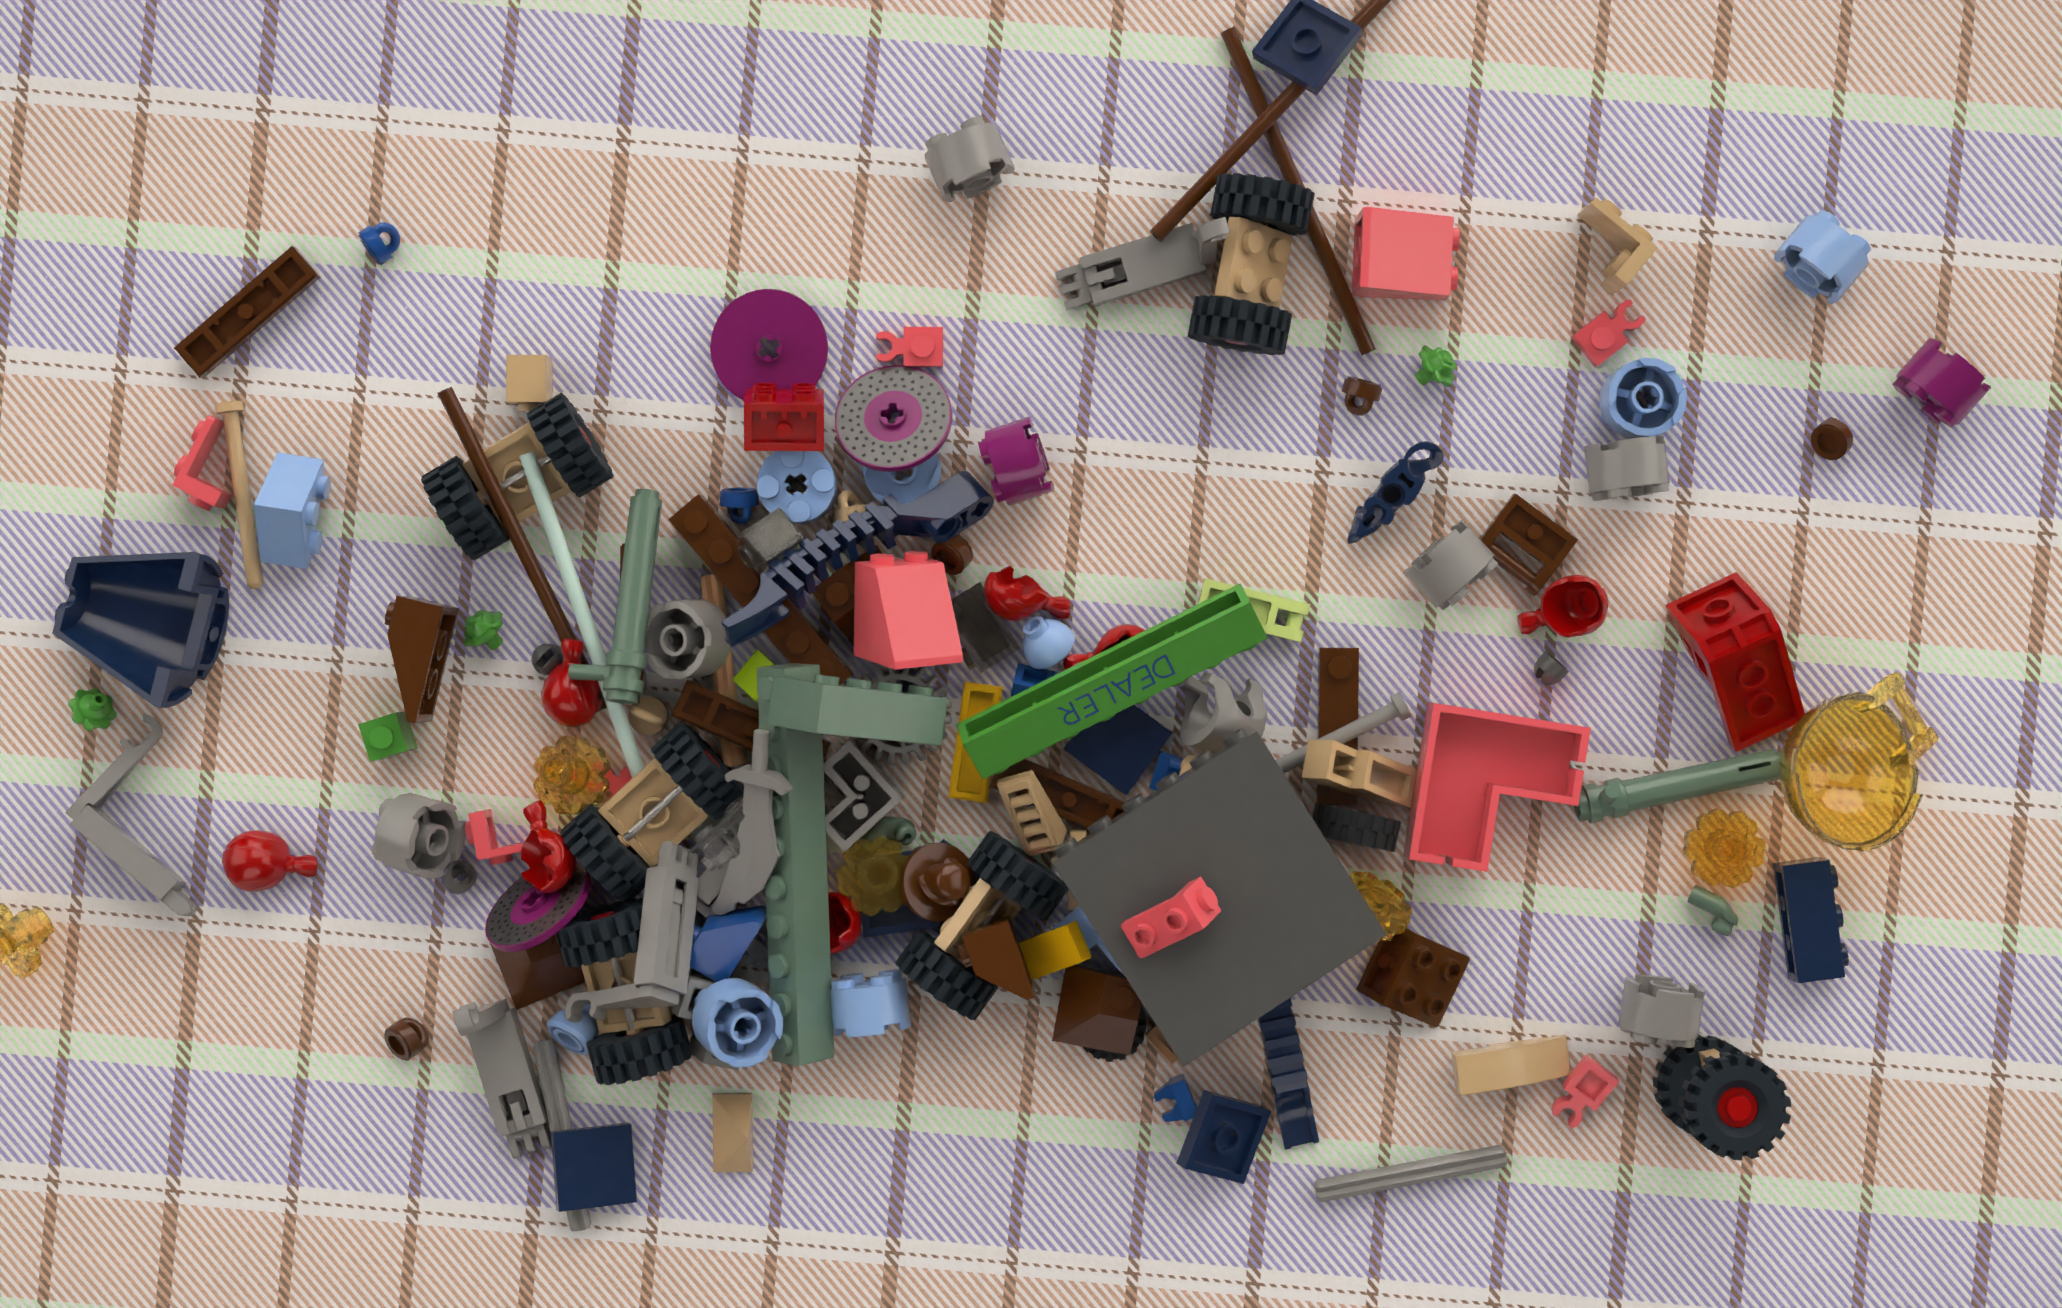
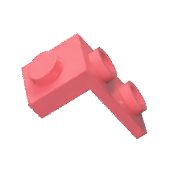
(189, 467)
(482, 834)
(1172, 919)

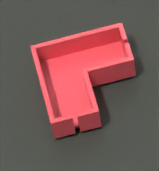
(1473, 759)

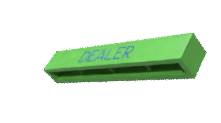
(1111, 681)

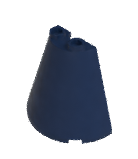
(146, 619)

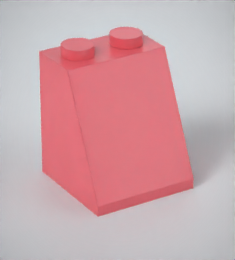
(1404, 255)
(904, 612)

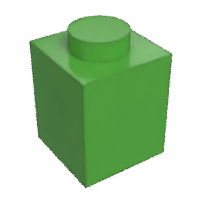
(387, 736)

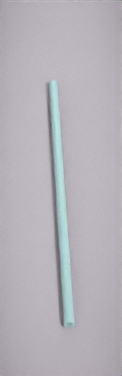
(580, 607)

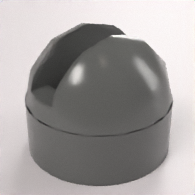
(540, 652)
(1549, 669)
(453, 870)

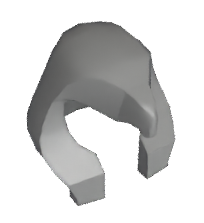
(1208, 731)

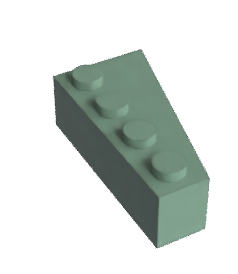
(857, 709)

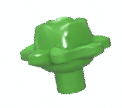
(1436, 366)
(483, 629)
(92, 709)

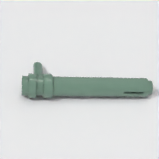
(627, 656)
(1620, 797)

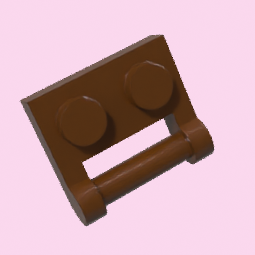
(1533, 534)

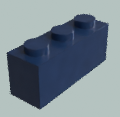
(1810, 919)

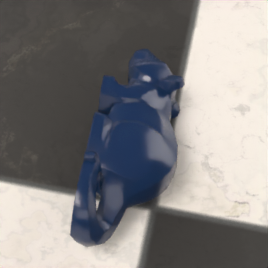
(1397, 487)

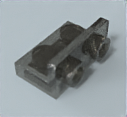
(981, 631)

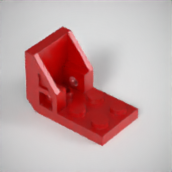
(1741, 657)

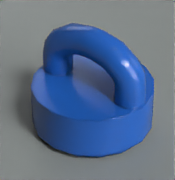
(375, 246)
(739, 498)

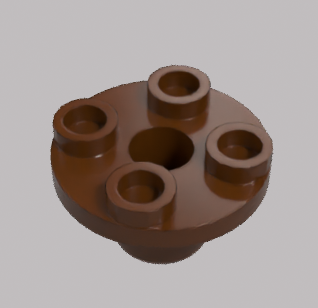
(935, 881)

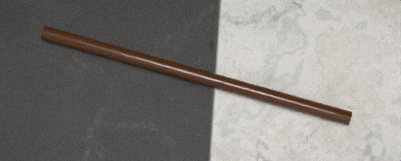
(1247, 139)
(1292, 175)
(509, 519)

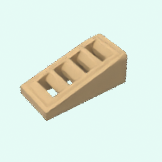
(1034, 836)

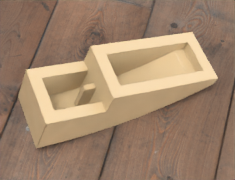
(1359, 773)
(1510, 1064)

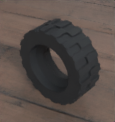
(1357, 827)

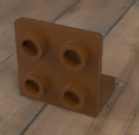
(1413, 976)

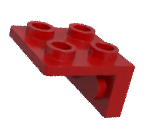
(783, 418)

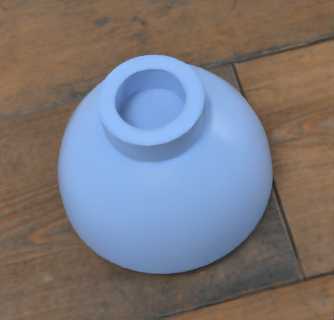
(1046, 642)
(573, 1035)

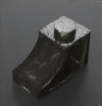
(768, 541)

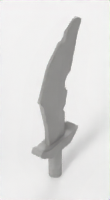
(759, 851)

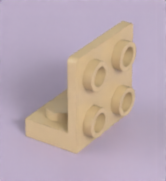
(1631, 240)

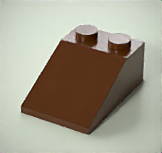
(419, 646)

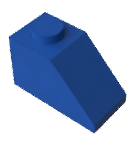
(724, 940)

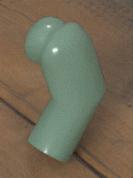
(894, 829)
(1716, 905)

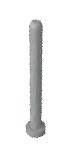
(1352, 730)

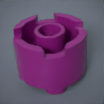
(1941, 382)
(1016, 461)

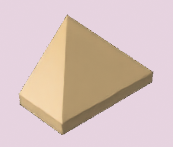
(732, 1132)

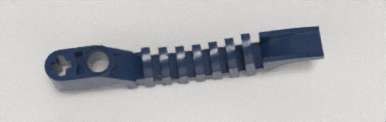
(934, 515)
(1288, 1076)

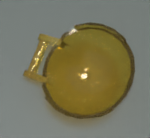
(1854, 768)

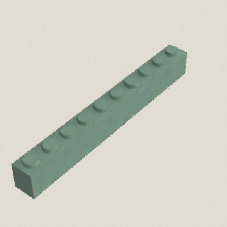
(798, 886)

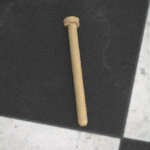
(241, 490)

